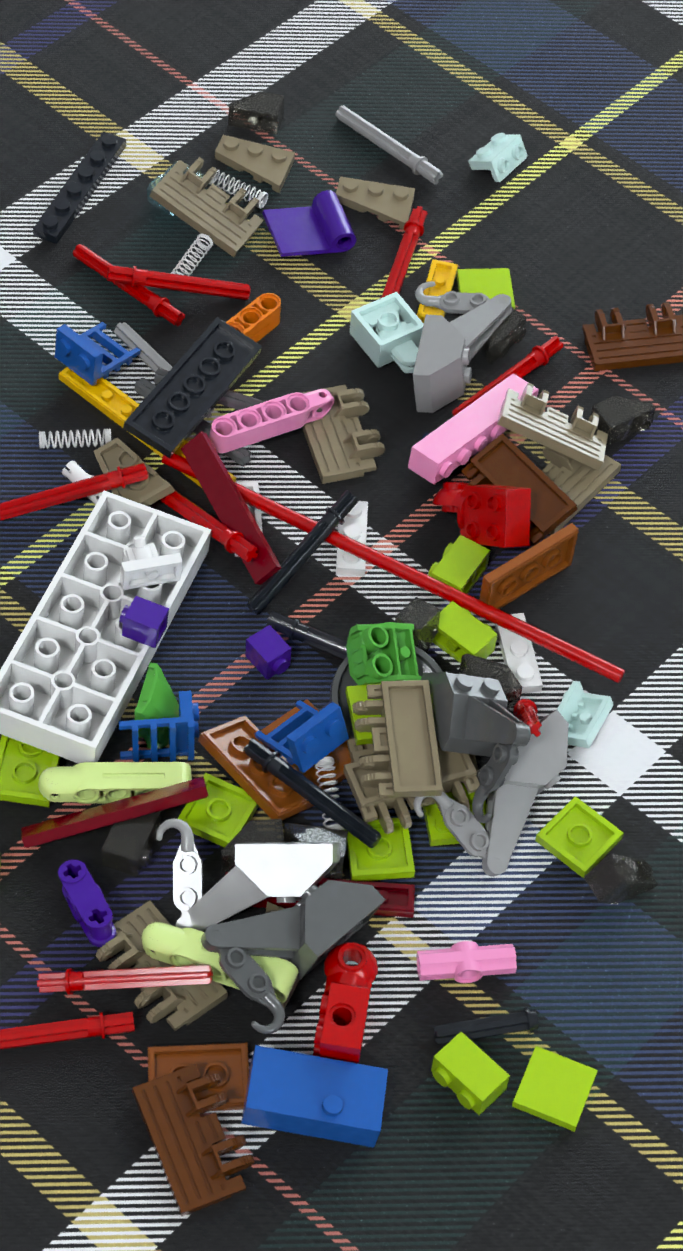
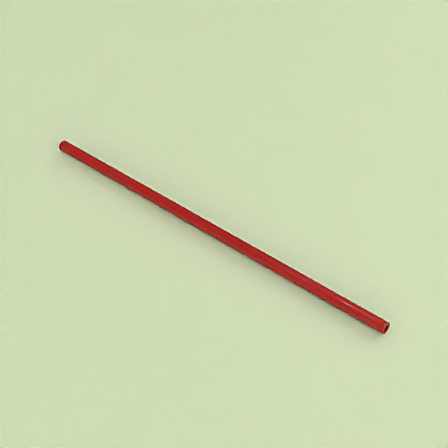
(420, 579)

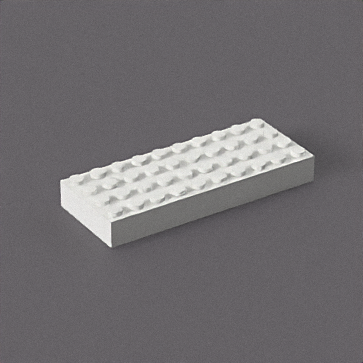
(71, 663)

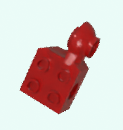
(489, 512)
(345, 1002)

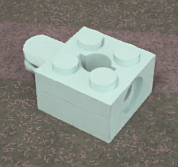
(388, 331)

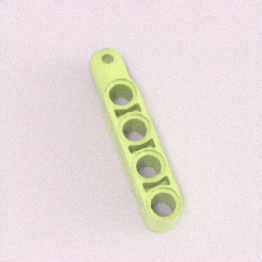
(109, 780)
(185, 948)

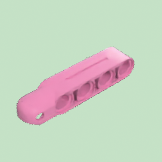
(268, 419)

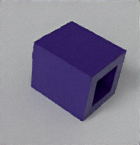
(144, 621)
(268, 652)

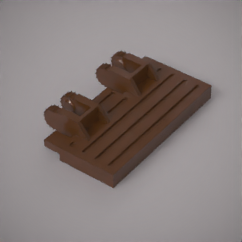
(632, 341)
(508, 466)
(191, 1143)

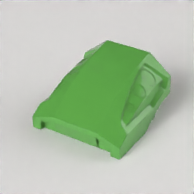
(382, 653)
(155, 703)

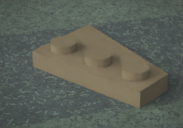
(260, 160)
(381, 199)
(144, 492)

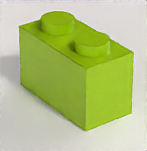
(461, 564)
(463, 633)
(469, 1073)

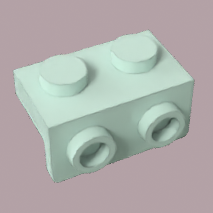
(500, 155)
(584, 714)

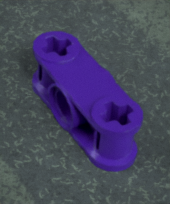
(87, 902)

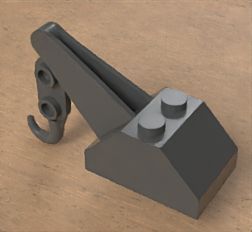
(475, 720)
(299, 934)

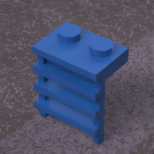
(86, 356)
(181, 733)
(307, 735)

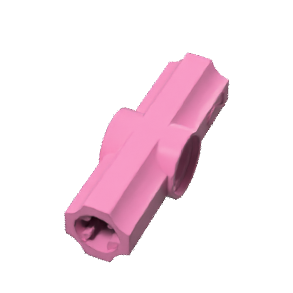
(466, 962)

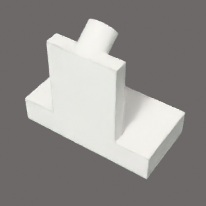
(148, 568)

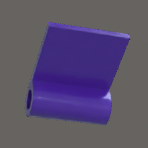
(311, 229)

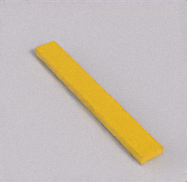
(110, 402)

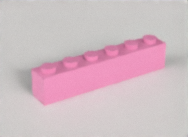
(463, 434)

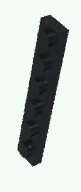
(79, 187)

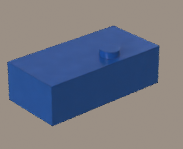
(315, 1096)

